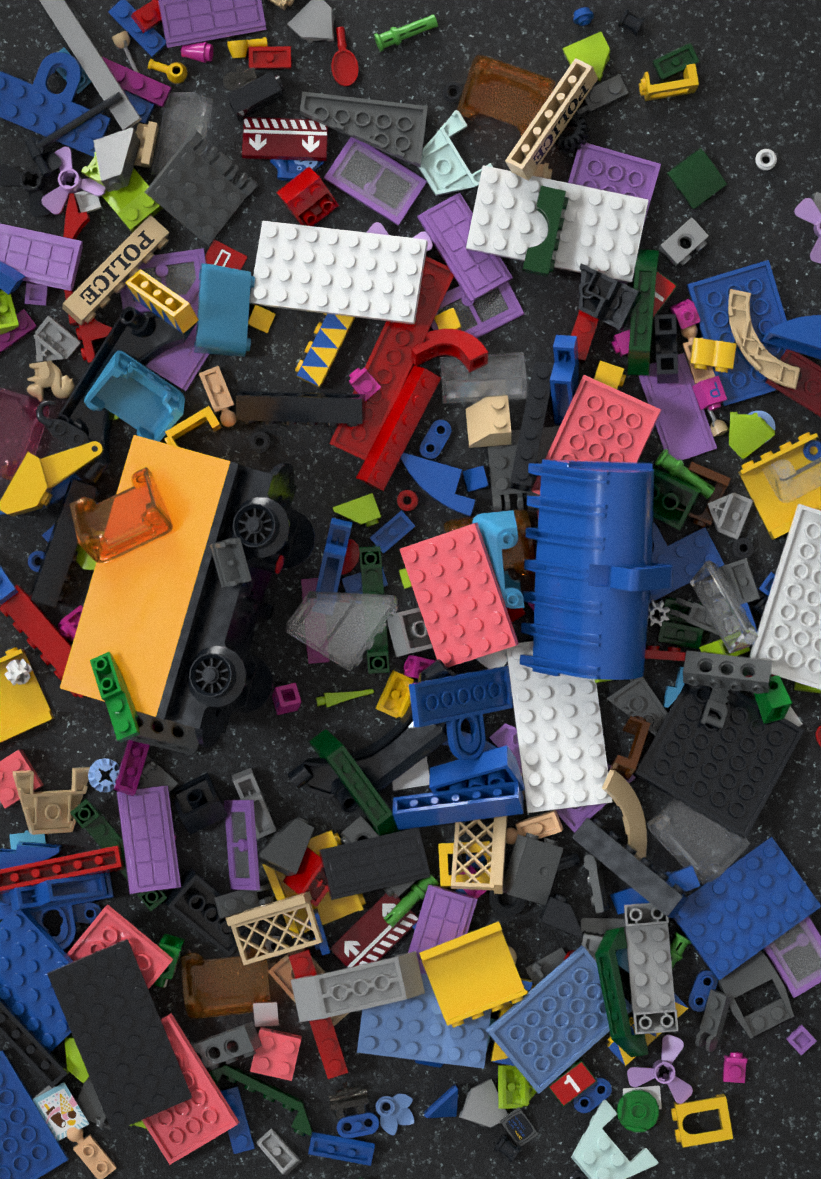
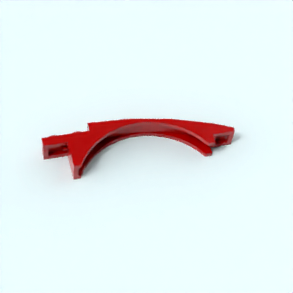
(94, 330)

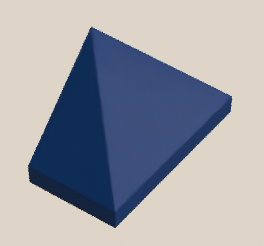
(445, 1105)

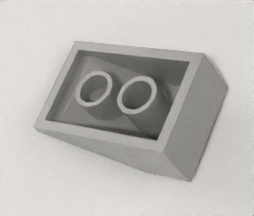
(408, 632)

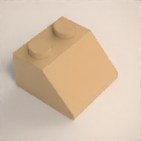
(489, 422)

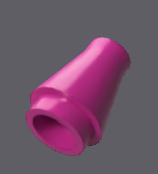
(200, 51)

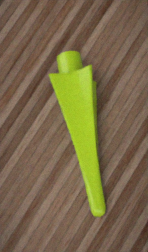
(331, 699)

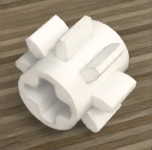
(662, 613)
(18, 672)

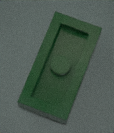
(675, 61)

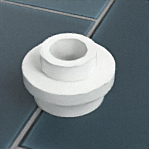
(765, 153)

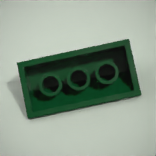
(671, 492)

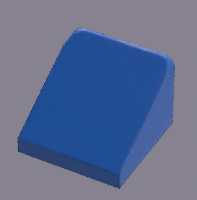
(475, 478)

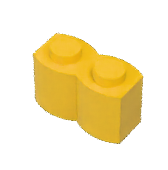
(712, 354)

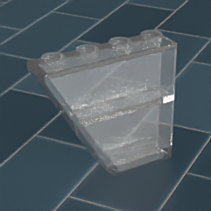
(341, 623)

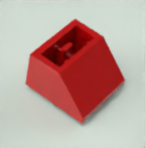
(307, 198)
(309, 877)

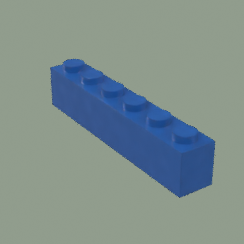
(458, 805)

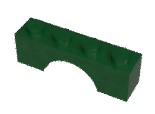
(550, 204)

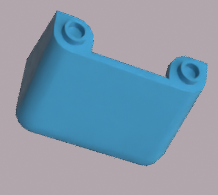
(223, 310)
(136, 397)
(500, 533)

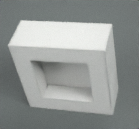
(87, 201)

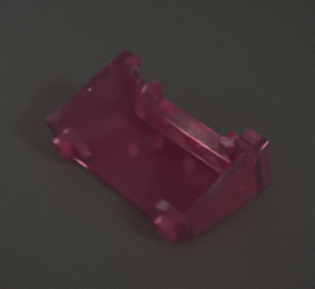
(18, 430)

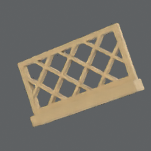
(497, 856)
(269, 910)

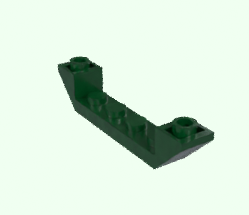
(642, 314)
(373, 584)
(355, 781)
(106, 836)
(613, 994)
(301, 1121)

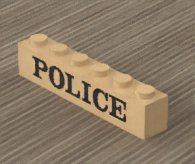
(551, 119)
(116, 270)

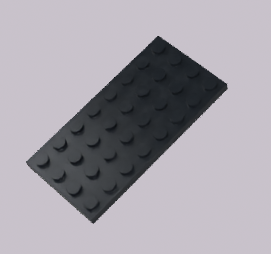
(119, 1035)

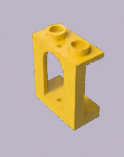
(670, 89)
(191, 423)
(447, 848)
(683, 1109)

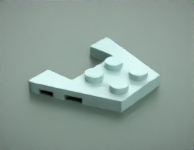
(443, 164)
(601, 1157)

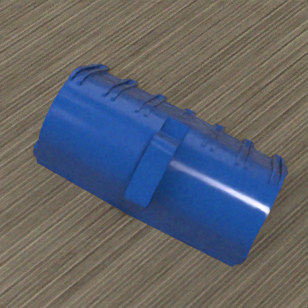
(592, 569)

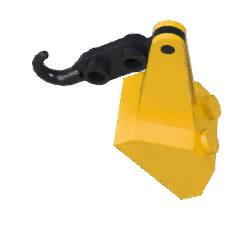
(36, 476)

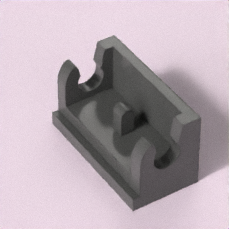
(230, 562)

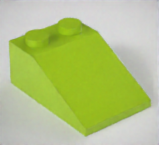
(132, 203)

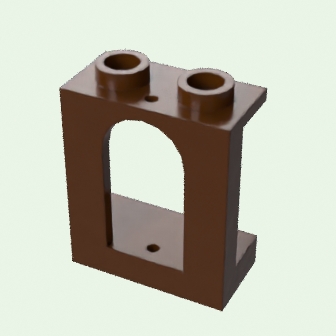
(721, 484)
(626, 766)

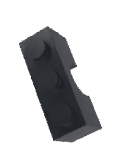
(666, 349)

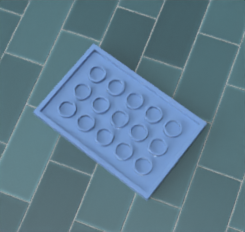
(555, 1021)
(419, 1032)

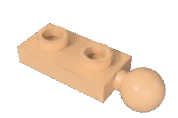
(697, 374)
(219, 395)
(539, 825)
(91, 1153)

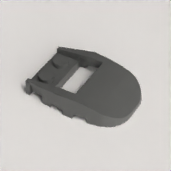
(748, 976)

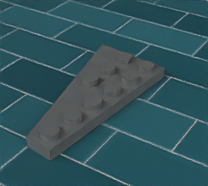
(381, 124)

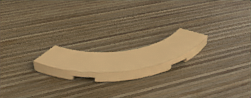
(752, 347)
(631, 808)

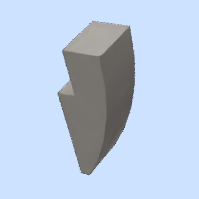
(249, 790)

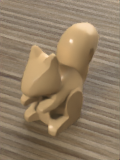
(47, 376)

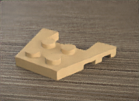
(50, 810)

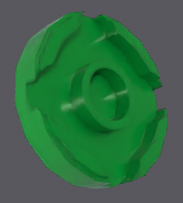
(637, 1110)

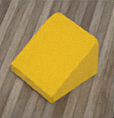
(261, 319)
(447, 320)

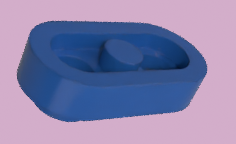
(435, 439)
(80, 912)
(701, 990)
(594, 1098)
(358, 1125)

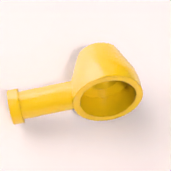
(239, 48)
(174, 78)

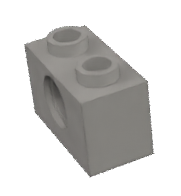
(690, 231)

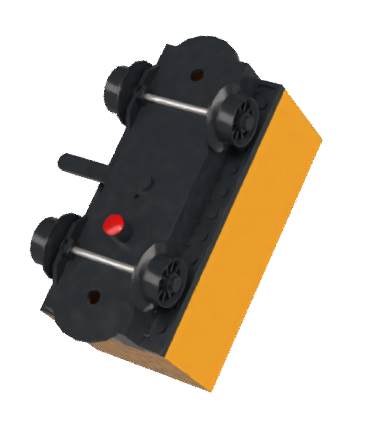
(163, 605)

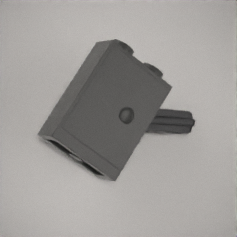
(535, 867)

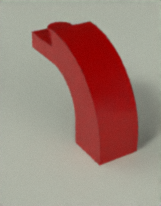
(453, 343)

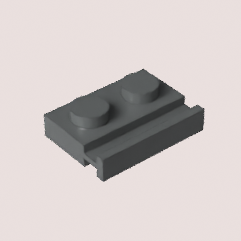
(741, 580)

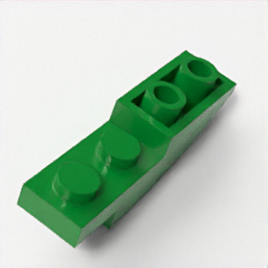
(116, 695)

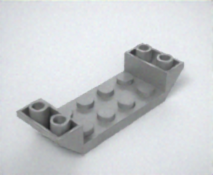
(650, 969)
(357, 987)

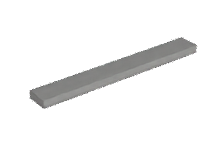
(91, 61)

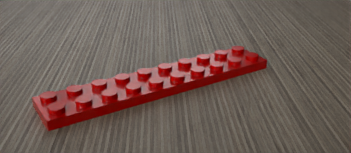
(392, 361)

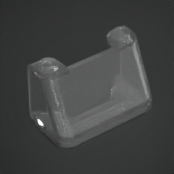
(790, 483)
(696, 840)

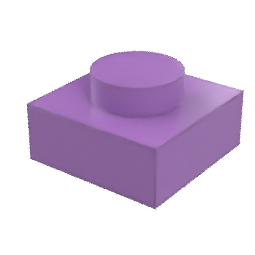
(35, 294)
(801, 1040)

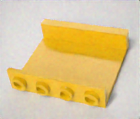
(774, 513)
(20, 705)
(328, 909)
(473, 974)

